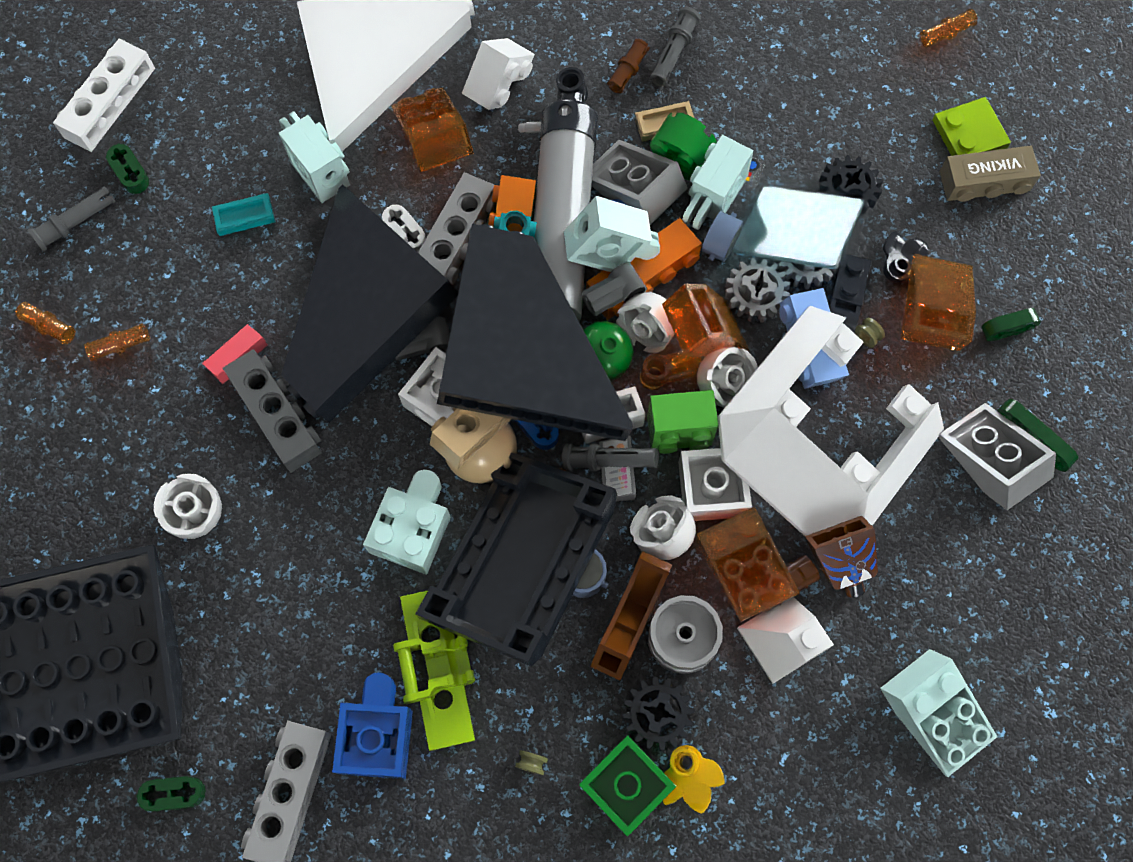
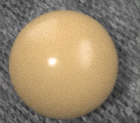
(488, 457)

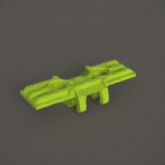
(447, 670)

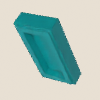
(243, 214)

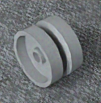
(682, 654)

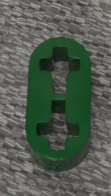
(131, 166)
(1010, 324)
(172, 801)

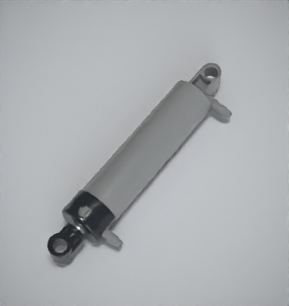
(564, 176)

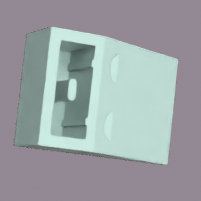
(939, 711)

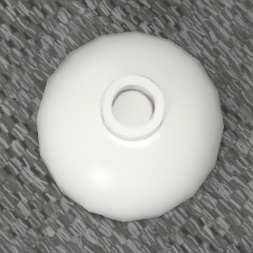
(646, 321)
(725, 373)
(188, 506)
(664, 528)

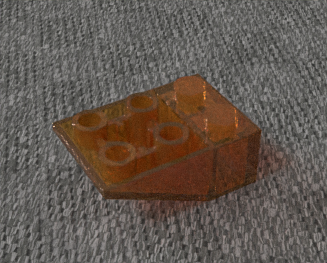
(432, 129)
(940, 303)
(702, 321)
(747, 564)

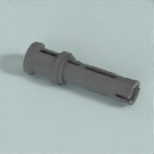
(679, 36)
(59, 225)
(596, 457)

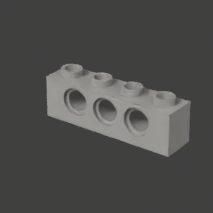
(468, 193)
(256, 841)

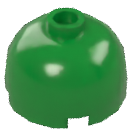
(611, 346)

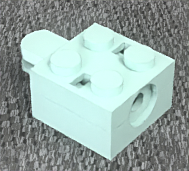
(314, 156)
(717, 180)
(610, 235)
(406, 521)

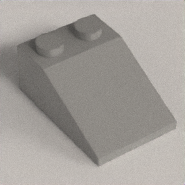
(638, 178)
(999, 455)

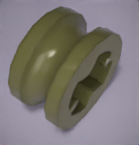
(870, 332)
(531, 762)

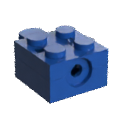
(376, 733)

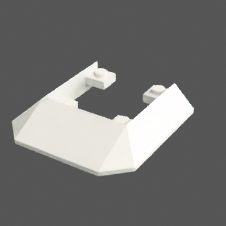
(790, 470)

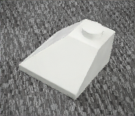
(785, 638)

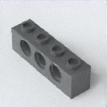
(244, 375)

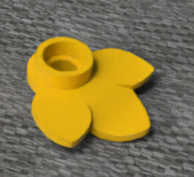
(693, 783)

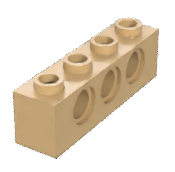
(459, 445)

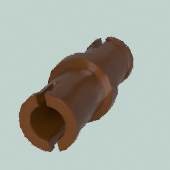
(628, 66)

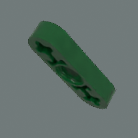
(1022, 417)

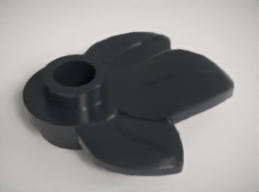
(901, 254)

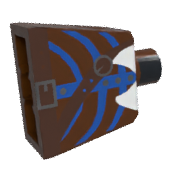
(846, 554)

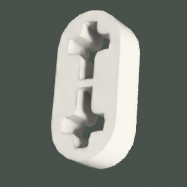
(409, 225)

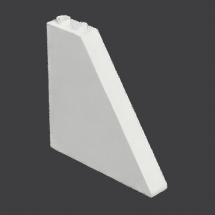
(373, 52)

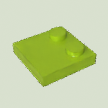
(971, 128)

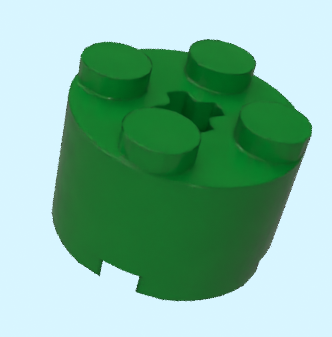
(682, 141)

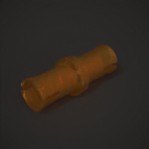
(948, 28)
(45, 322)
(117, 342)

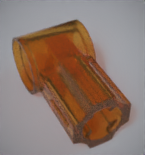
(672, 366)

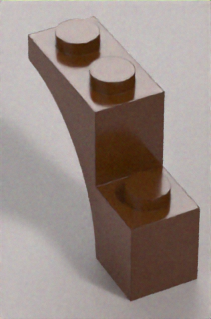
(631, 616)

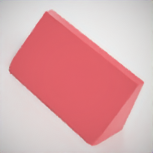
(237, 346)

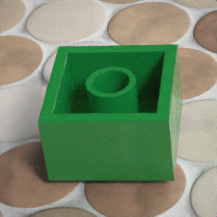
(627, 785)

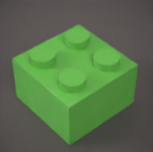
(682, 421)

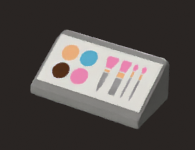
(619, 477)

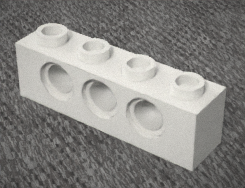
(104, 95)

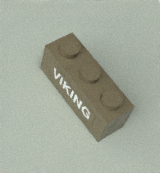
(989, 173)

